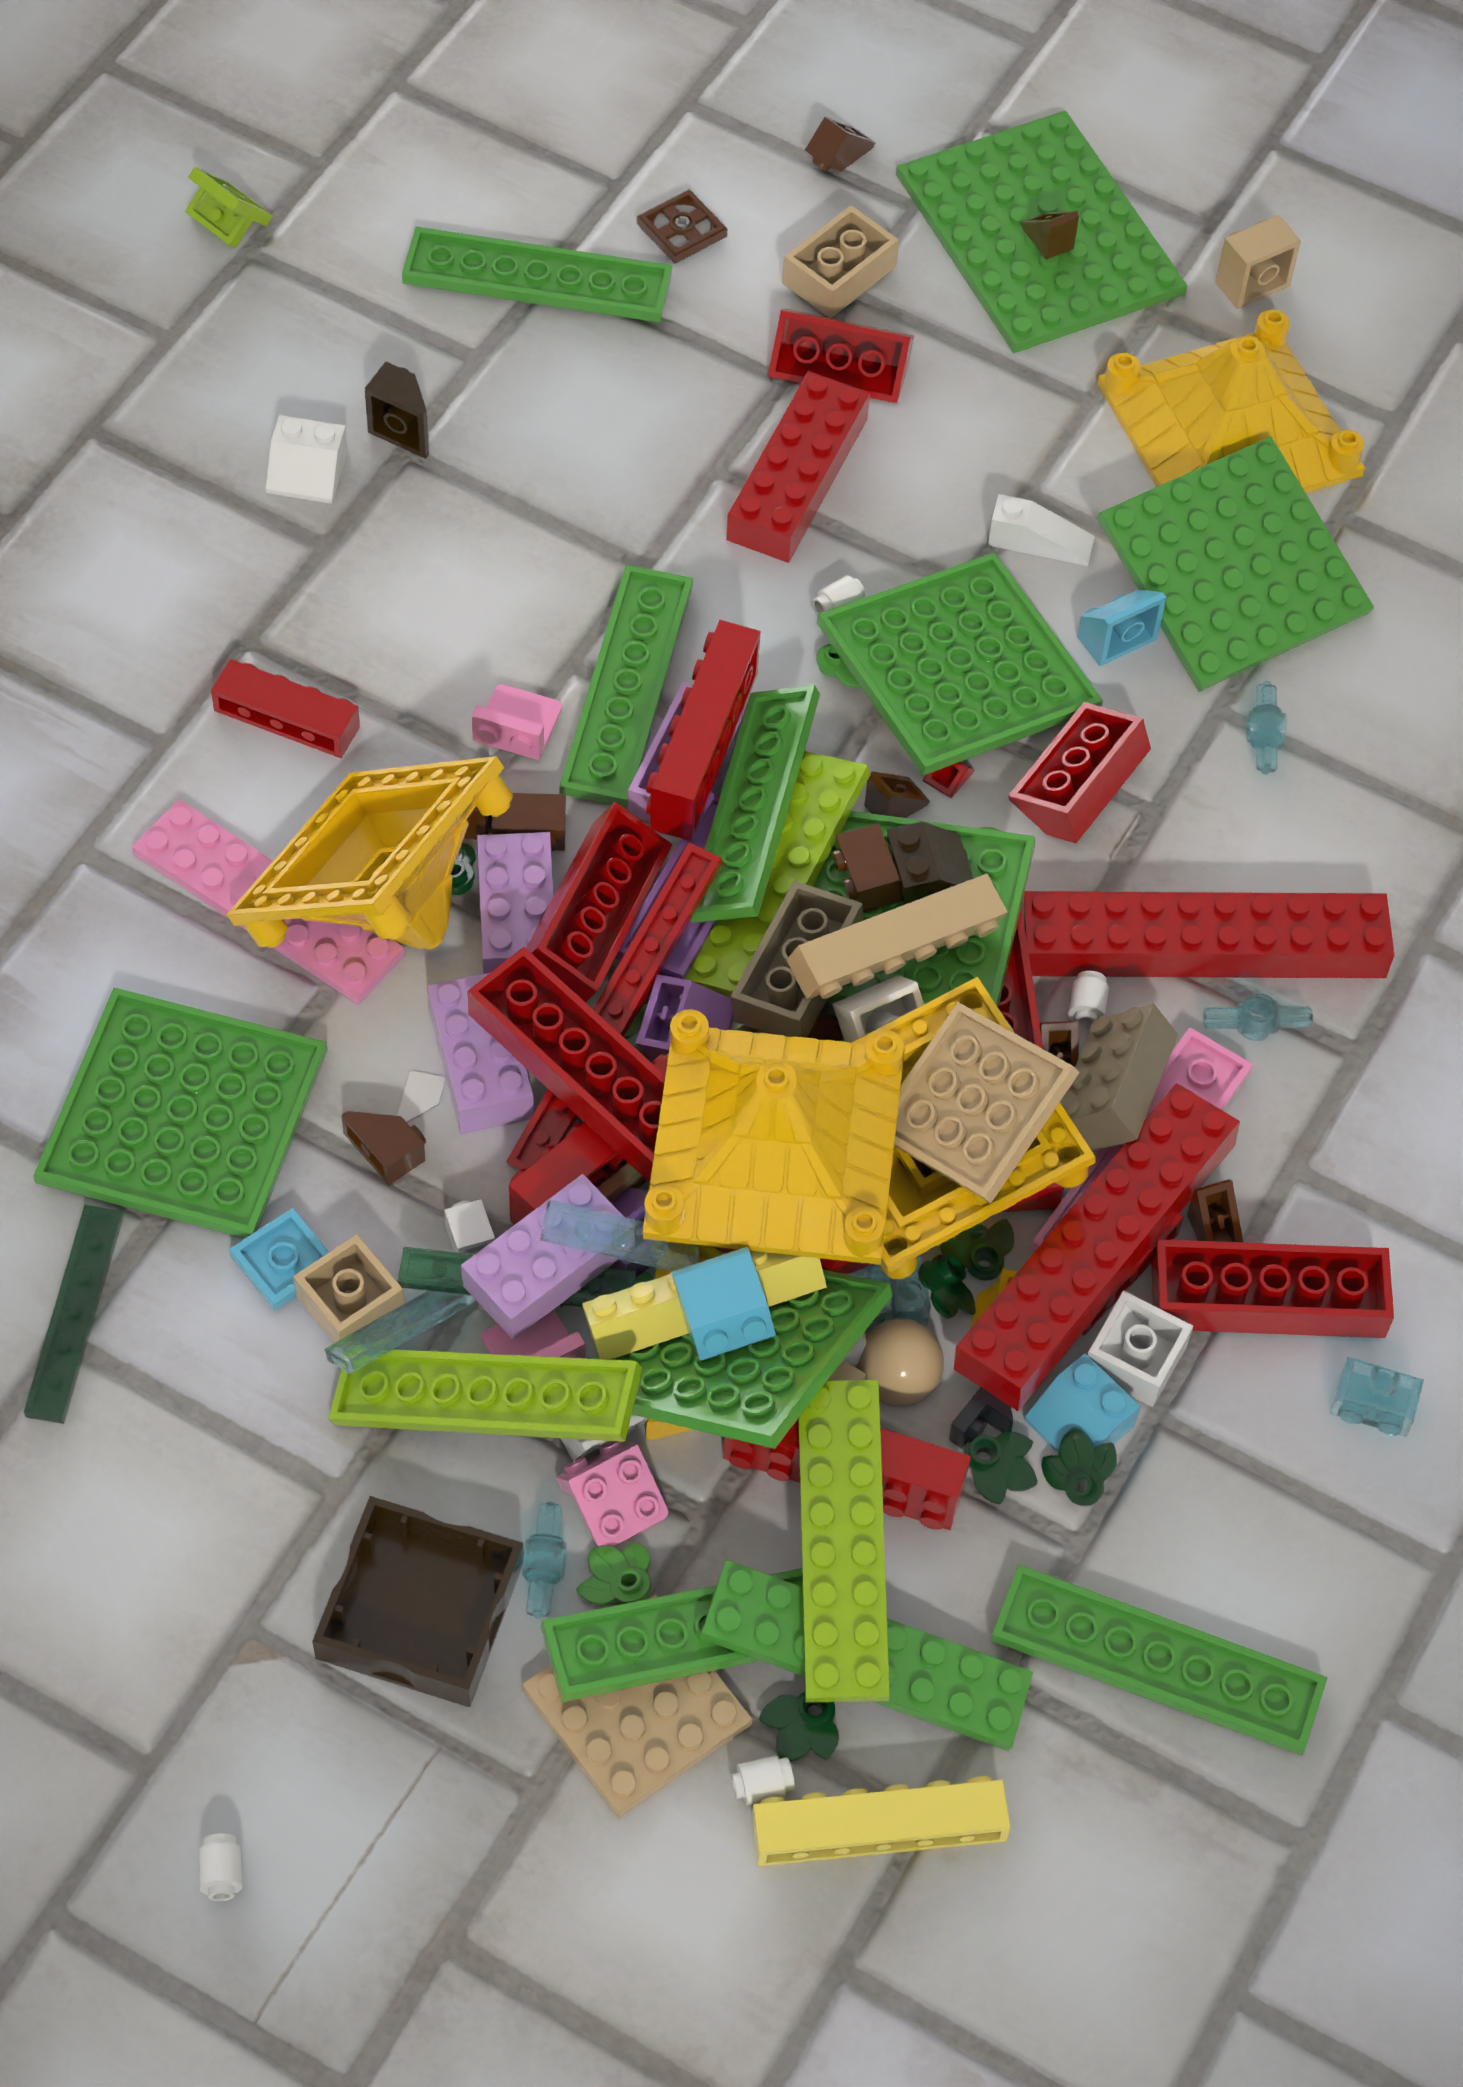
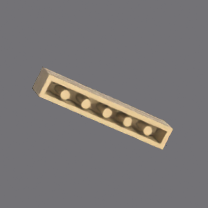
(896, 937)

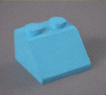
(1122, 625)
(723, 1303)
(1083, 1400)

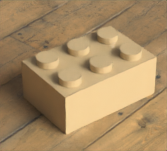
(840, 261)

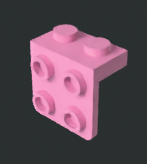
(516, 721)
(544, 1339)
(614, 1492)

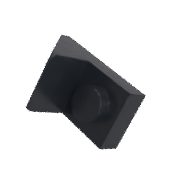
(979, 1411)

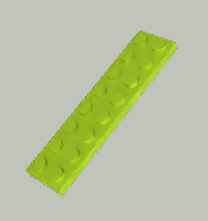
(816, 814)
(490, 1395)
(843, 1545)

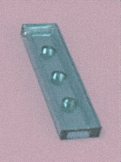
(612, 1237)
(395, 1328)

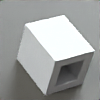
(468, 1227)

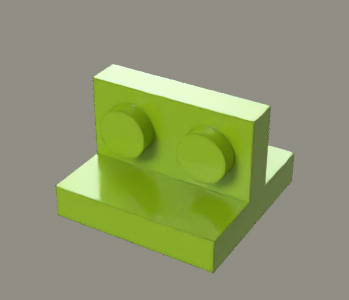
(224, 208)

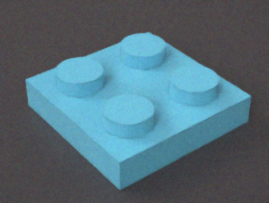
(276, 1255)

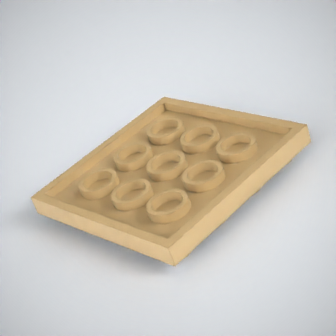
(978, 1101)
(640, 1735)

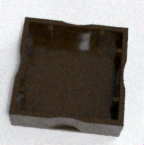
(419, 1601)

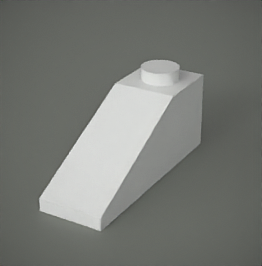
(1034, 530)

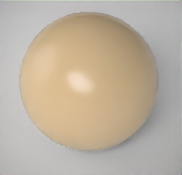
(904, 1361)

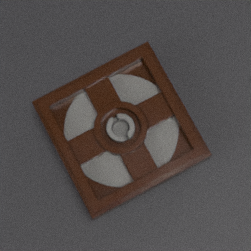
(682, 226)

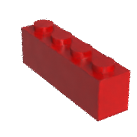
(285, 708)

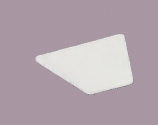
(420, 1094)

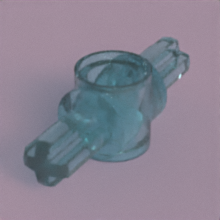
(1266, 727)
(1251, 1027)
(544, 1559)

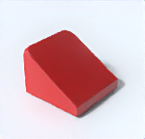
(949, 779)

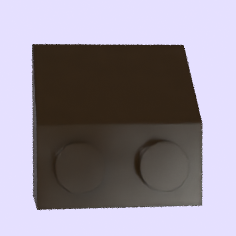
(397, 409)
(927, 859)

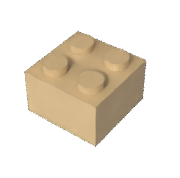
(1257, 261)
(347, 1289)

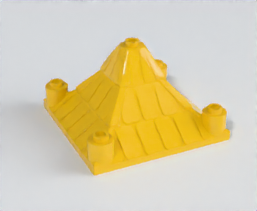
(1225, 399)
(377, 854)
(775, 1142)
(930, 1207)

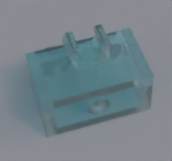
(1377, 1397)

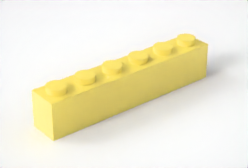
(653, 1312)
(880, 1821)

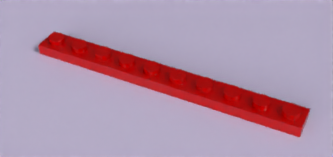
(628, 985)

